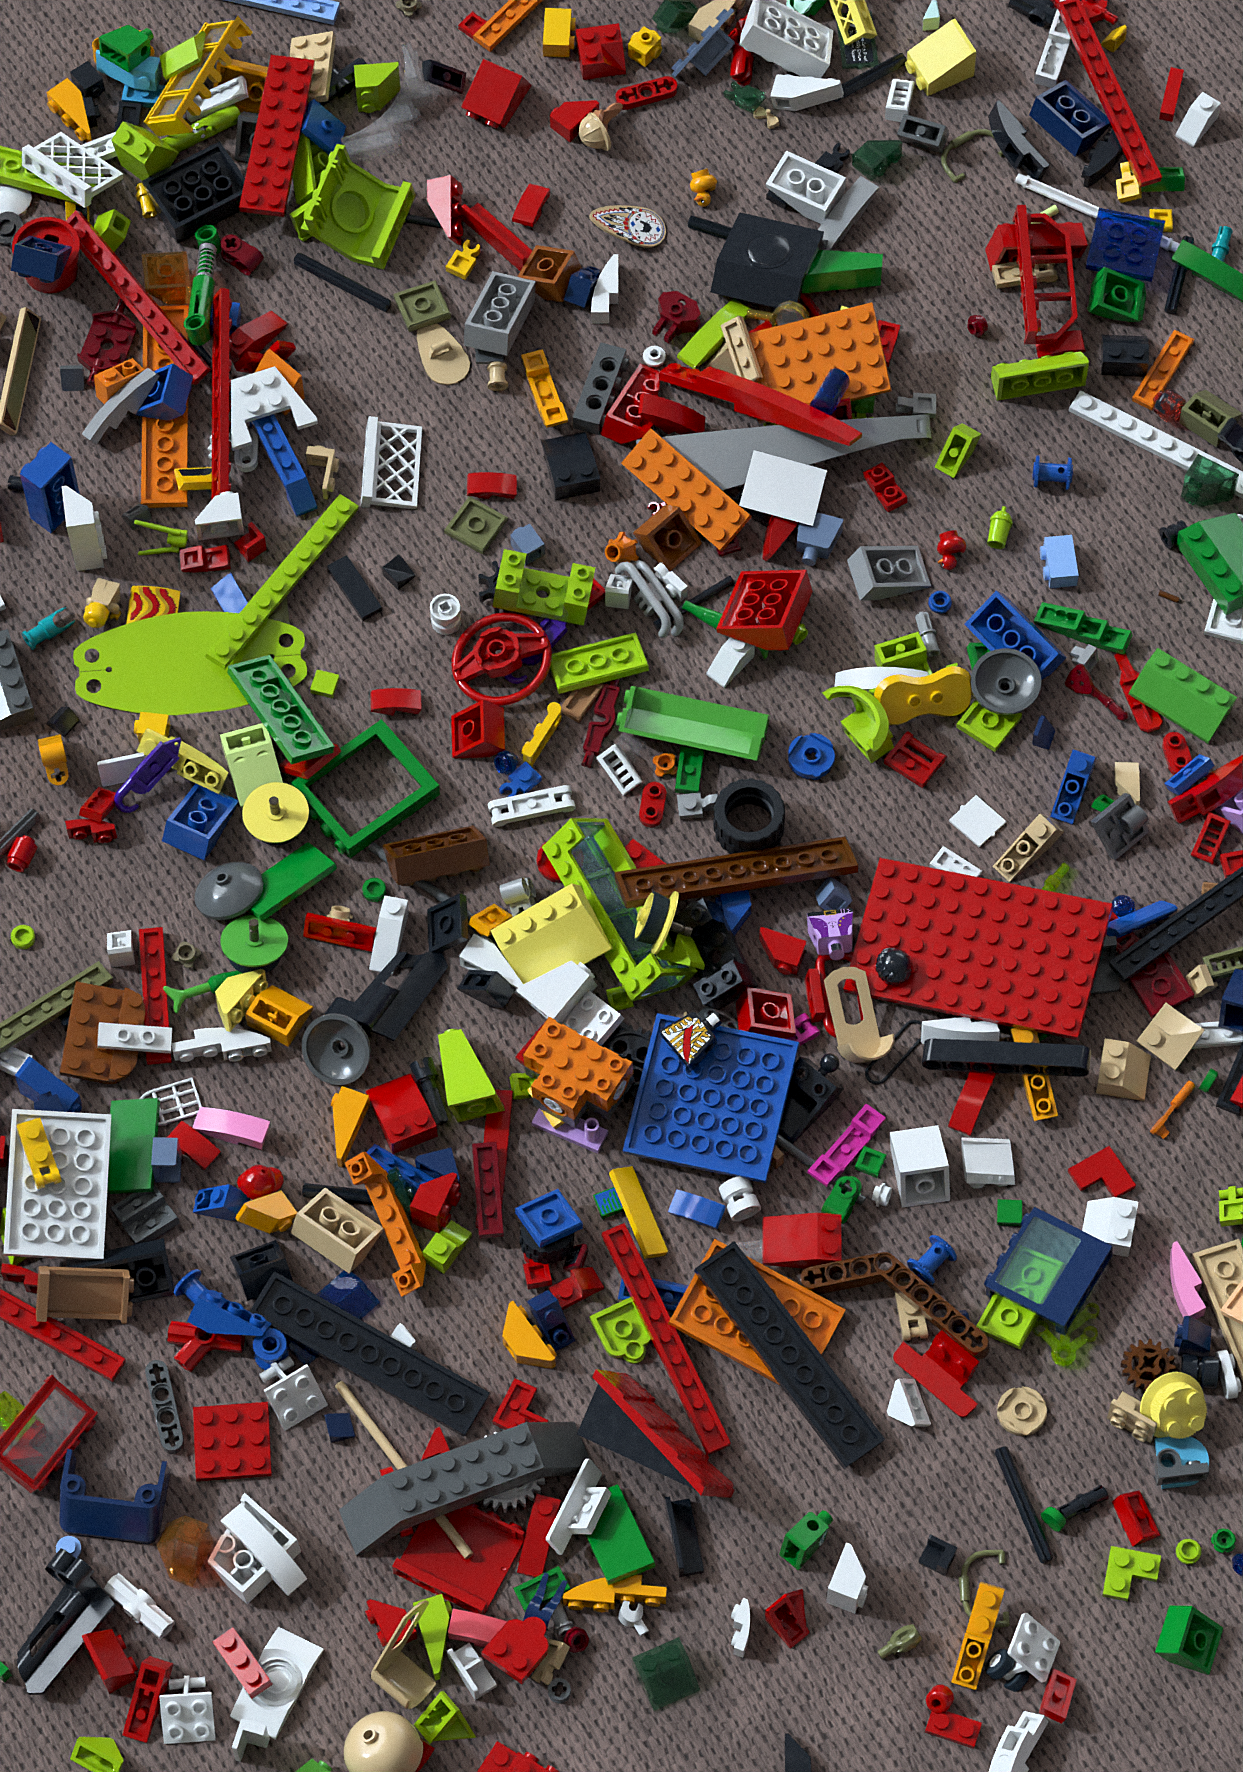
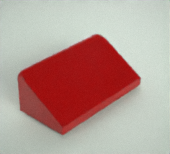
(1135, 1517)

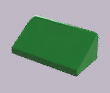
(1172, 180)

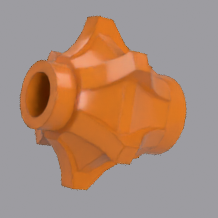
(621, 549)

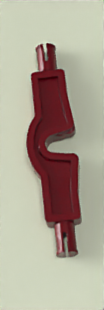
(598, 730)

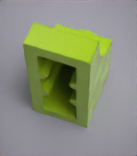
(446, 1246)

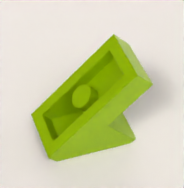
(683, 953)

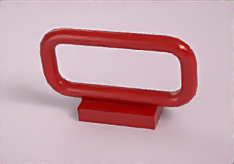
(817, 994)

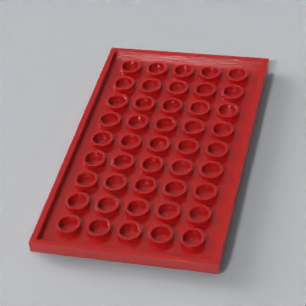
(983, 947)

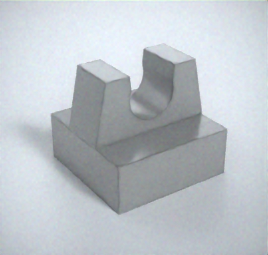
(1087, 657)

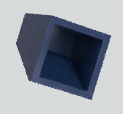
(1232, 1004)

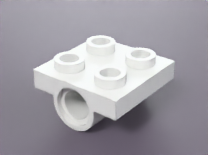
(593, 1018)

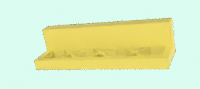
(861, 19)

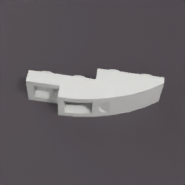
(233, 1044)
(1018, 1743)

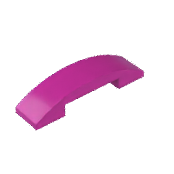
(848, 1146)

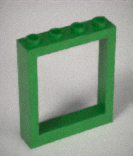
(330, 827)

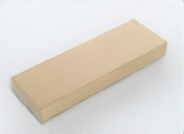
(741, 349)

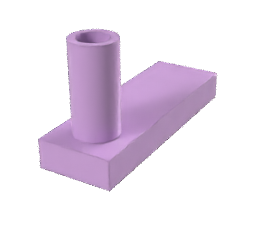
(586, 1134)

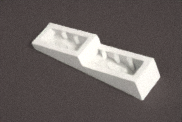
(1053, 54)

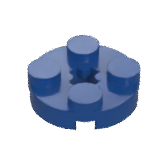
(811, 768)

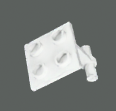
(293, 1395)
(187, 1715)

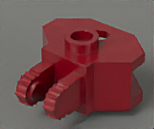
(676, 316)

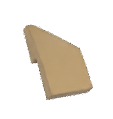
(1128, 780)

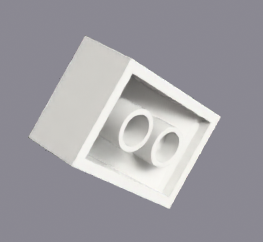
(806, 186)

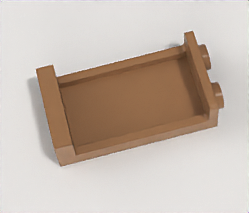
(83, 1293)

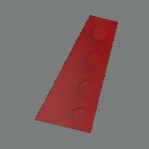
(1003, 243)

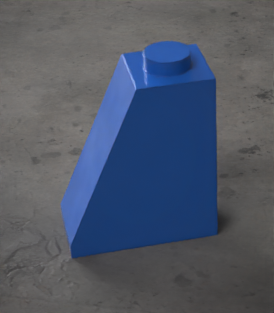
(37, 1080)

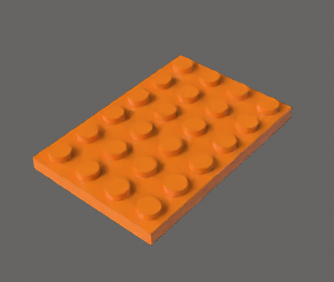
(802, 353)
(706, 1321)

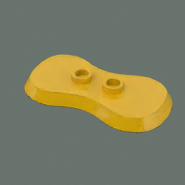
(939, 694)

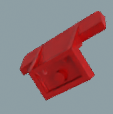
(941, 1371)

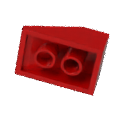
(402, 1113)
(801, 1240)

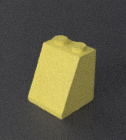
(942, 59)

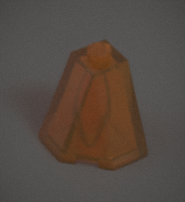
(184, 1548)

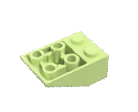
(250, 759)

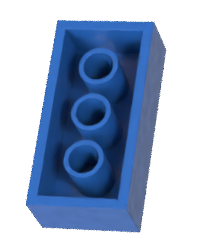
(43, 485)

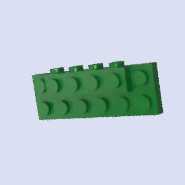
(280, 709)

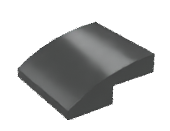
(145, 1215)

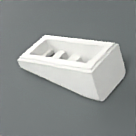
(896, 112)
(622, 757)

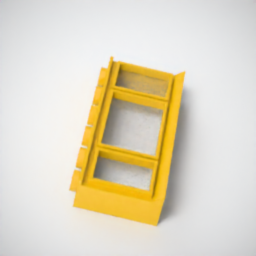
(178, 94)

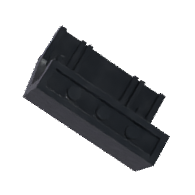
(766, 260)

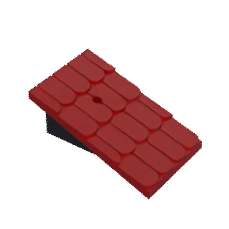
(632, 1425)

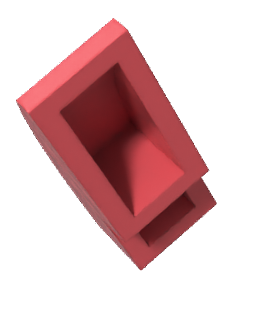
(473, 1627)

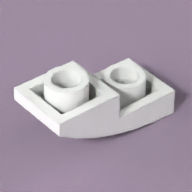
(741, 1618)

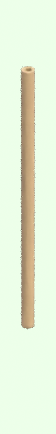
(397, 1461)

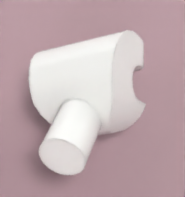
(632, 1618)

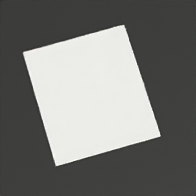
(783, 488)

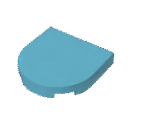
(1188, 1450)

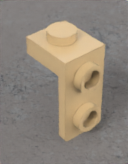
(324, 457)

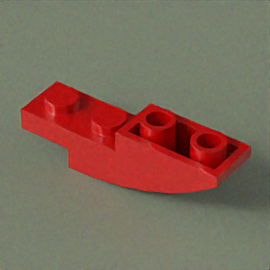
(1211, 793)

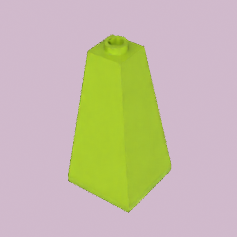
(466, 1083)

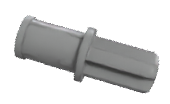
(927, 634)

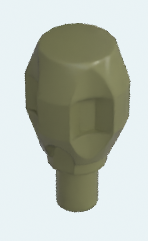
(901, 1641)

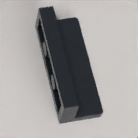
(684, 1537)

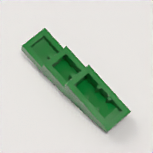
(1210, 269)
(1082, 628)

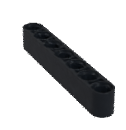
(1006, 1057)

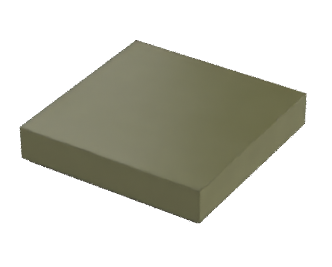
(422, 306)
(476, 525)

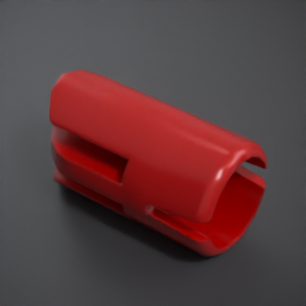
(741, 65)

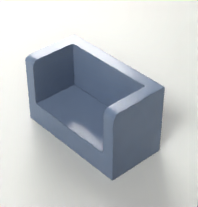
(166, 1160)

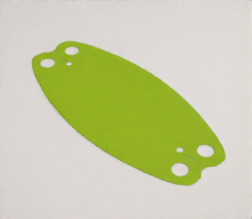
(164, 668)

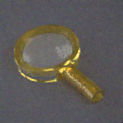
(785, 313)

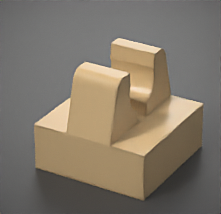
(1200, 981)

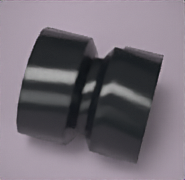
(1202, 1370)

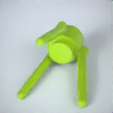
(176, 538)

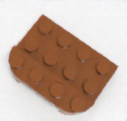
(80, 1054)

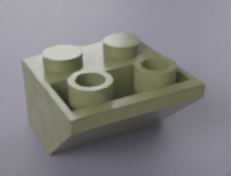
(1207, 415)

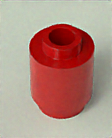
(21, 853)

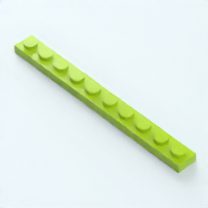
(281, 582)

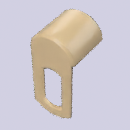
(861, 1041)
(398, 1673)

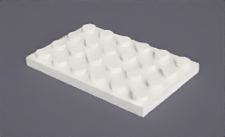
(67, 1216)

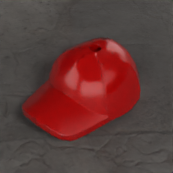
(260, 1181)

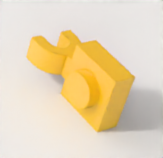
(1127, 186)

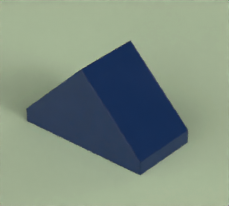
(437, 1163)

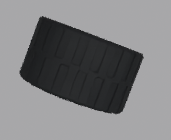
(755, 793)

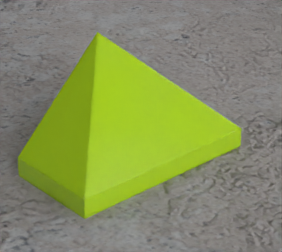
(97, 1754)

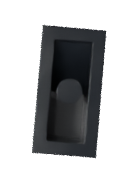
(487, 987)

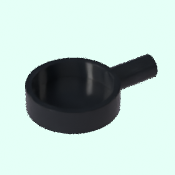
(9, 225)

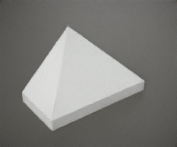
(907, 1404)

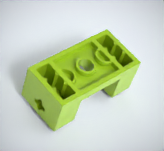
(518, 588)

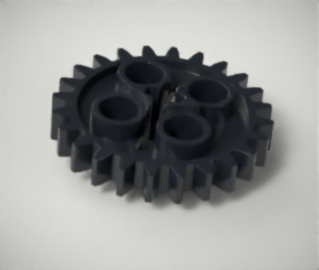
(636, 1044)

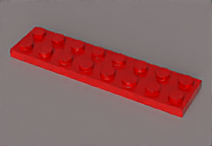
(277, 136)

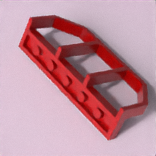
(1029, 282)

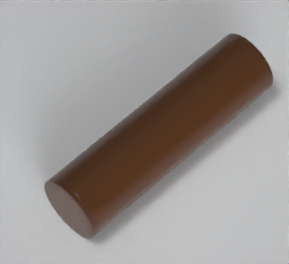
(1168, 596)

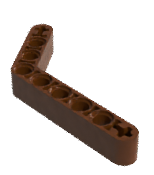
(908, 1293)

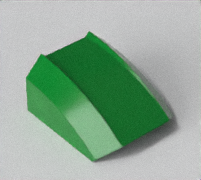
(1117, 296)

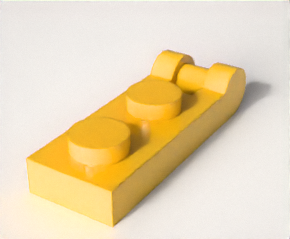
(542, 734)
(38, 1152)

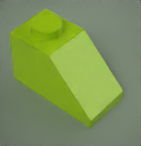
(957, 449)

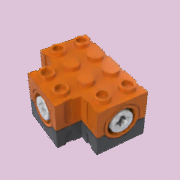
(575, 1074)

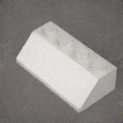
(83, 531)

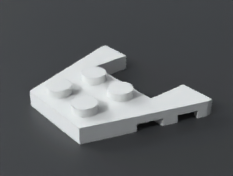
(261, 396)

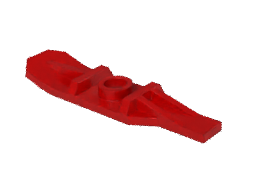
(1146, 718)

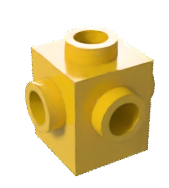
(644, 46)

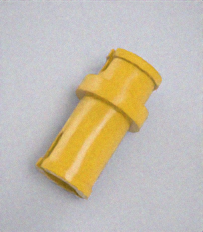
(146, 203)

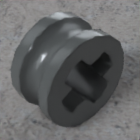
(564, 1696)

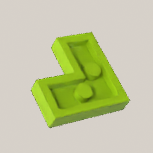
(1124, 1565)

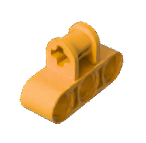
(54, 757)

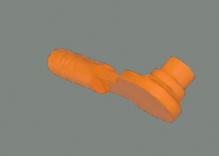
(1159, 1128)

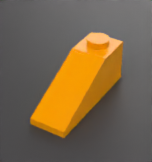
(348, 1115)

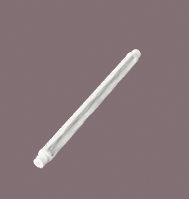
(1076, 203)

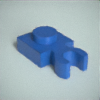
(522, 780)

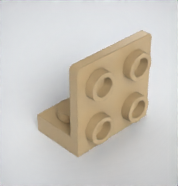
(1126, 1414)

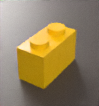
(557, 32)

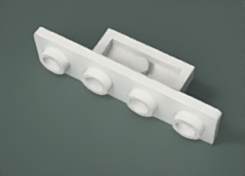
(580, 1508)

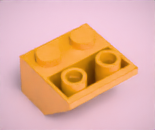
(278, 1014)

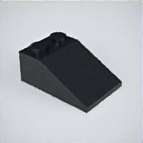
(571, 466)

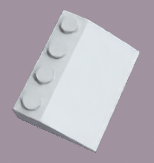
(787, 38)

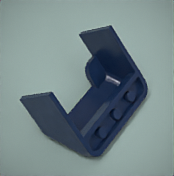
(111, 1518)

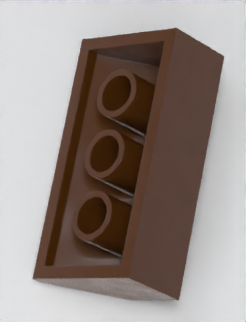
(437, 855)

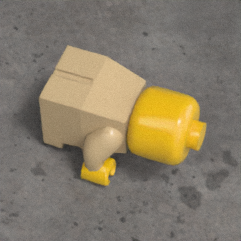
(102, 603)

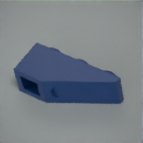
(1073, 786)
(222, 1316)

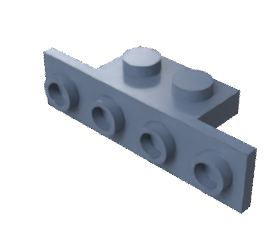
(710, 49)

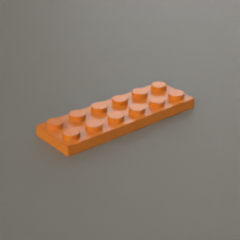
(686, 487)

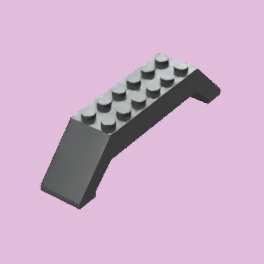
(461, 1479)

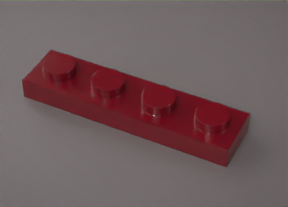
(487, 1190)

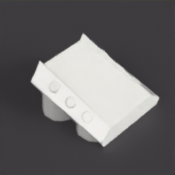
(987, 1162)

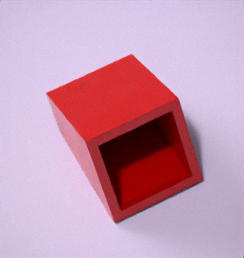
(495, 94)

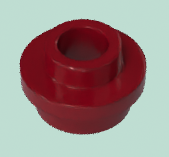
(977, 325)
(581, 1641)

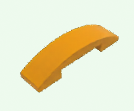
(543, 389)

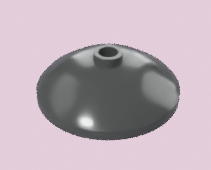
(1008, 669)
(228, 890)
(326, 1056)

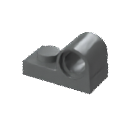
(1178, 1473)

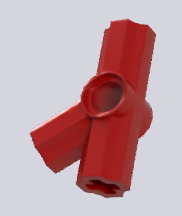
(196, 1349)

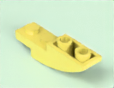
(191, 764)

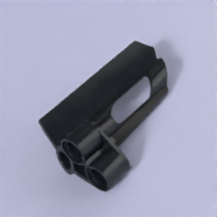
(389, 1009)
(77, 1611)

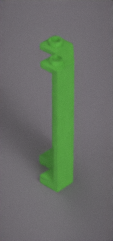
(693, 723)

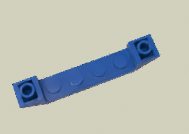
(286, 464)

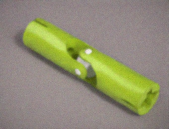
(216, 123)

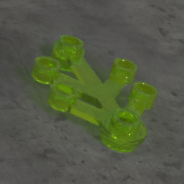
(1064, 1343)

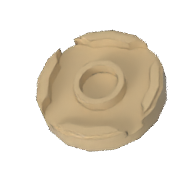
(1019, 1419)

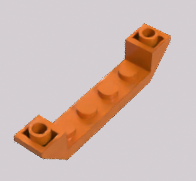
(412, 1264)

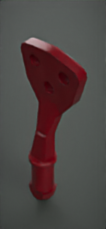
(1089, 688)

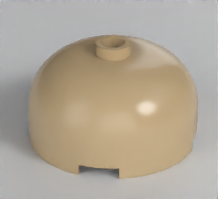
(383, 1744)

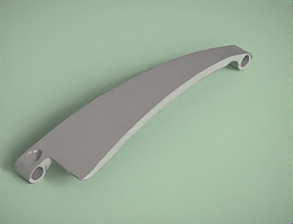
(727, 454)

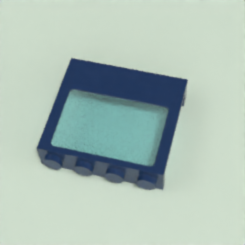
(1049, 1268)

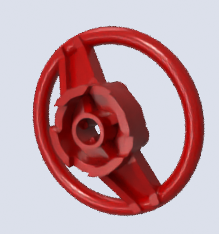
(513, 649)

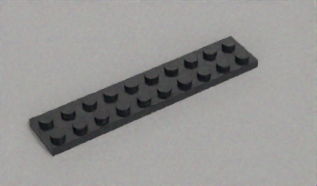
(370, 1354)
(789, 1355)

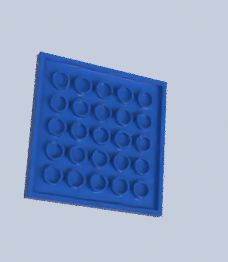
(721, 1112)

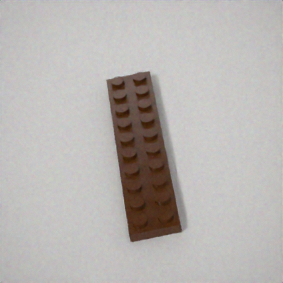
(738, 871)

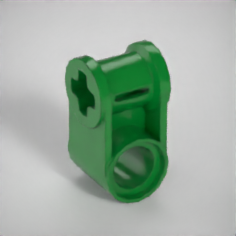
(841, 1201)

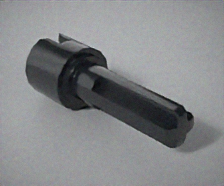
(427, 1079)

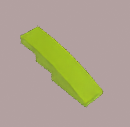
(710, 336)

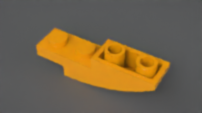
(1036, 1086)
(602, 1597)
(978, 1635)

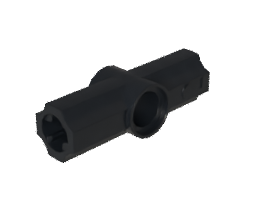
(1038, 11)
(342, 80)

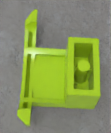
(903, 653)
(867, 725)

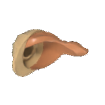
(594, 127)

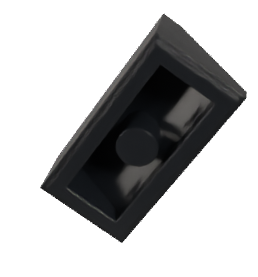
(443, 76)

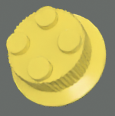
(1175, 1405)

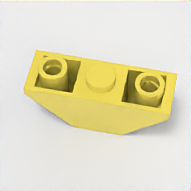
(237, 995)

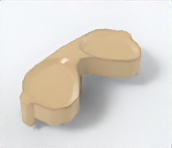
(772, 121)

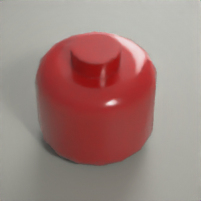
(939, 1699)

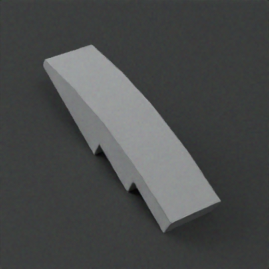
(847, 211)
(127, 398)

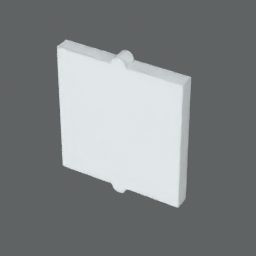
(977, 821)

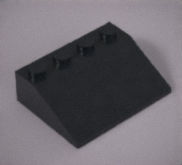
(196, 191)

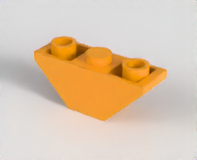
(525, 1340)

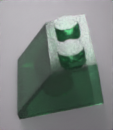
(1208, 483)
(665, 1674)

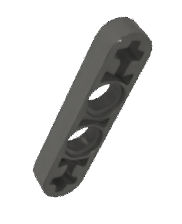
(163, 1407)

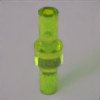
(1053, 881)

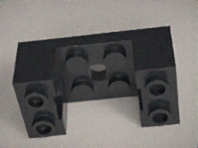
(720, 981)

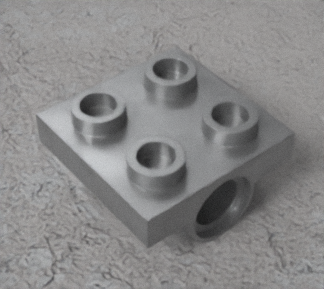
(1121, 825)

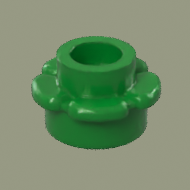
(1223, 1534)

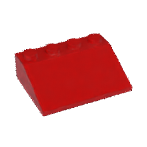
(766, 608)

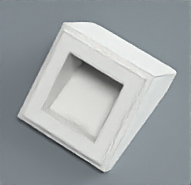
(402, 1335)

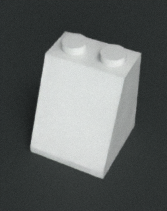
(558, 990)
(920, 1166)

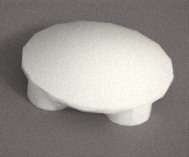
(14, 199)

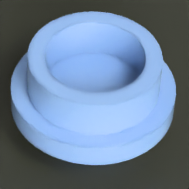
(69, 1544)

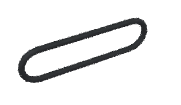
(901, 1060)

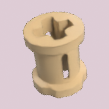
(497, 376)

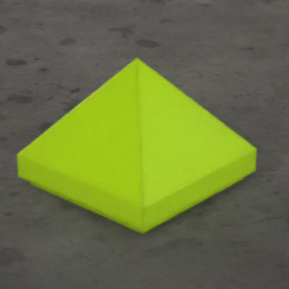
(618, 998)

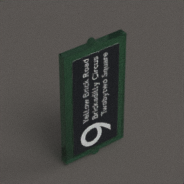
(860, 53)

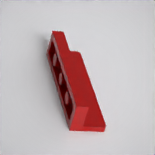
(496, 234)

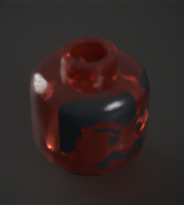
(1168, 405)

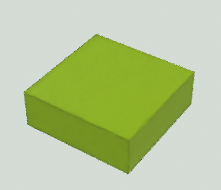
(324, 683)

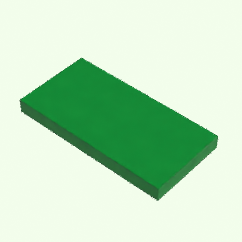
(291, 878)
(131, 1144)
(618, 1541)

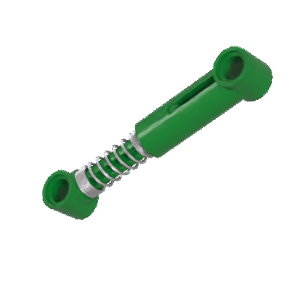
(203, 285)

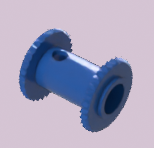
(1052, 472)
(932, 1259)
(190, 1286)
(270, 1340)

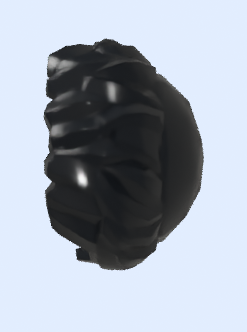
(893, 966)

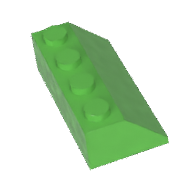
(1182, 695)

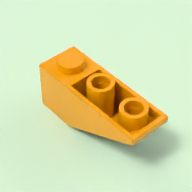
(69, 104)

